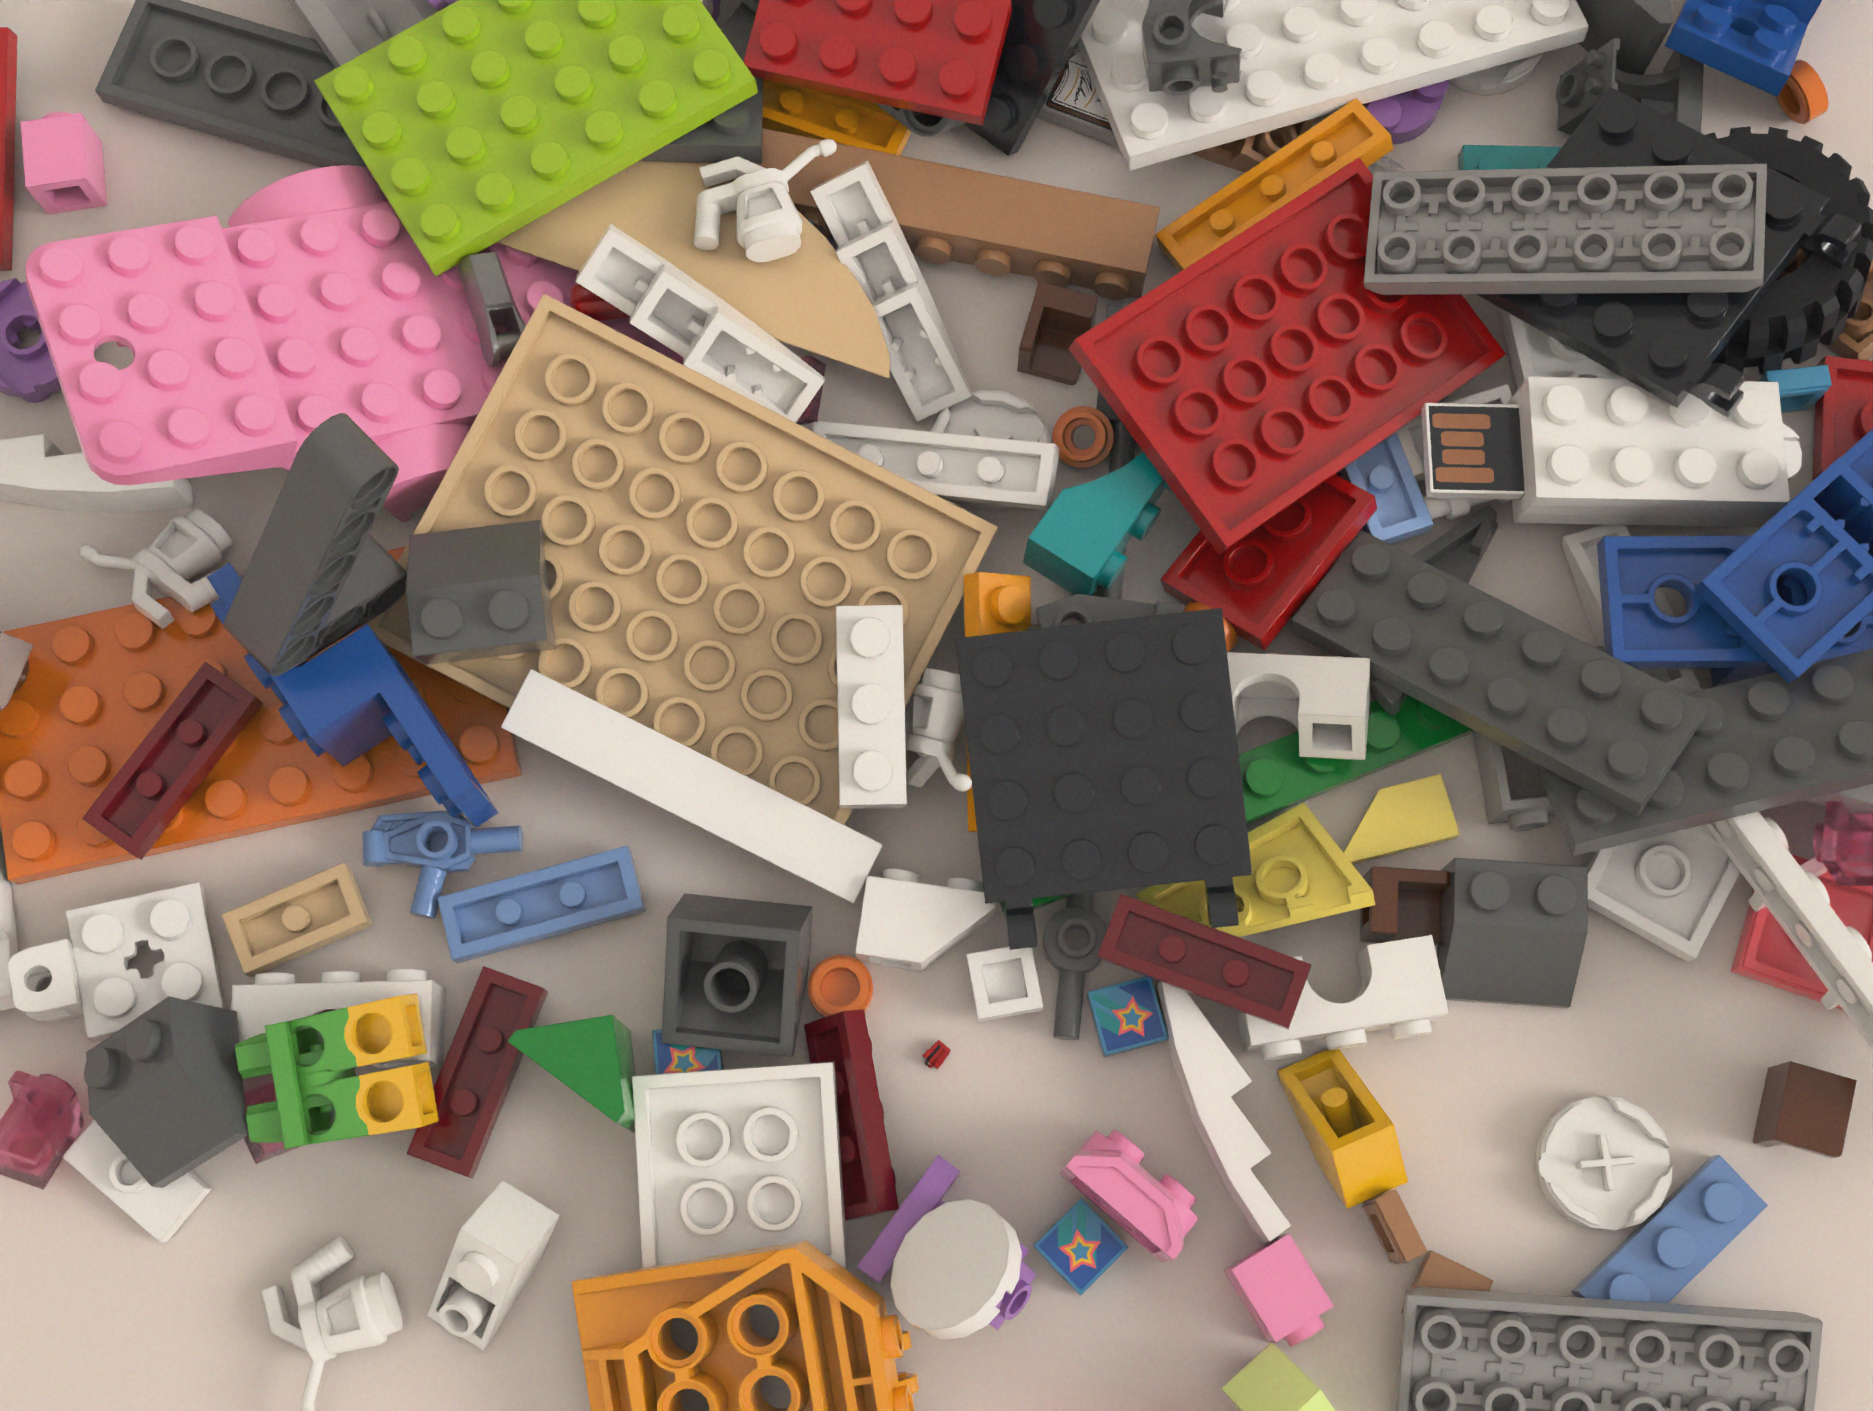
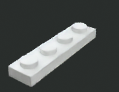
(956, 464)

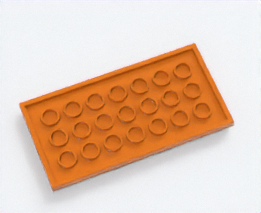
(109, 679)

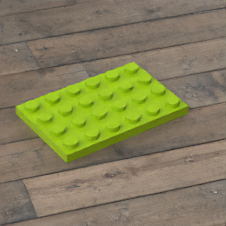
(525, 106)

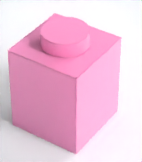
(63, 163)
(1280, 1291)

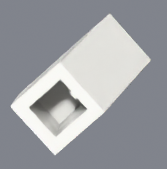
(916, 922)
(491, 1264)

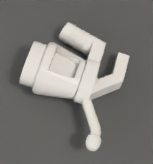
(765, 212)
(176, 555)
(932, 727)
(345, 1320)

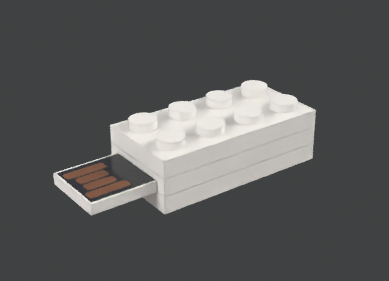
(1614, 455)

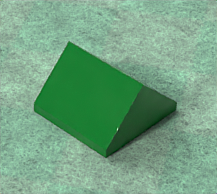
(589, 1058)

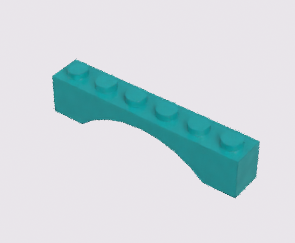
(1091, 524)

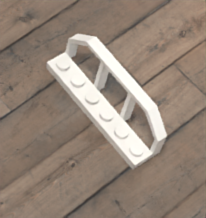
(1803, 911)

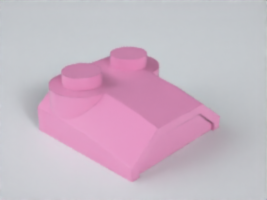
(1146, 1208)

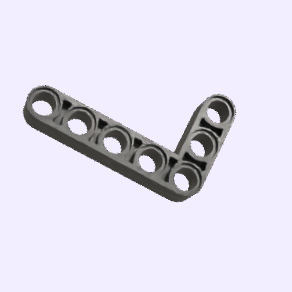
(315, 561)

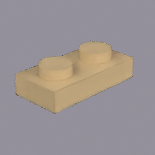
(297, 920)

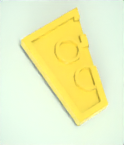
(1293, 879)

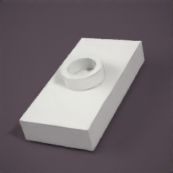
(153, 1208)

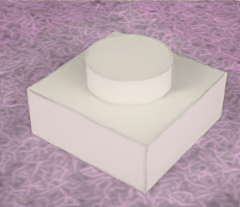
(1004, 982)

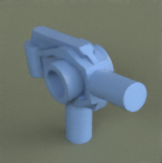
(436, 846)

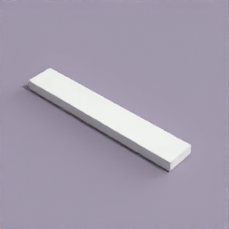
(692, 786)

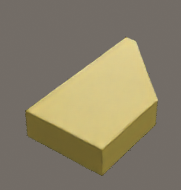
(1403, 820)

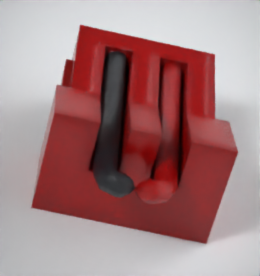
(936, 1055)

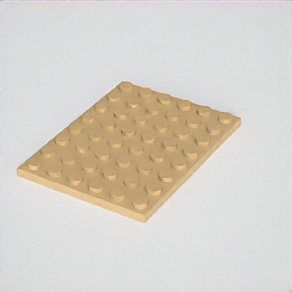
(693, 550)

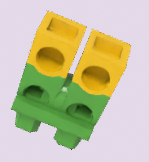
(317, 1079)

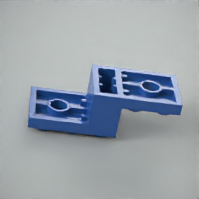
(1744, 37)
(1824, 544)
(1701, 638)
(358, 699)

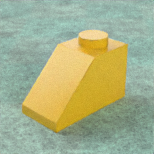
(1344, 1127)

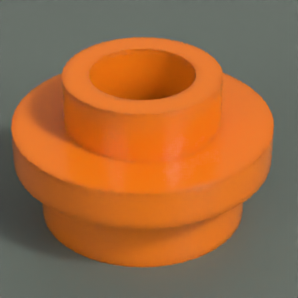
(1064, 433)

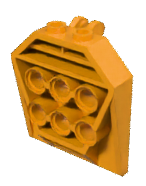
(830, 1345)

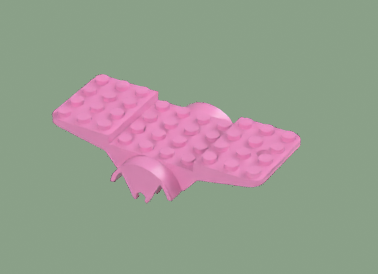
(272, 330)

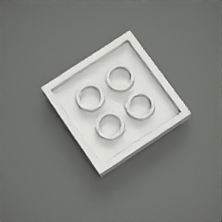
(738, 1161)

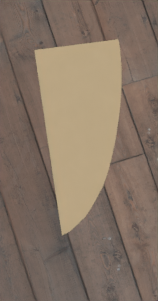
(795, 299)

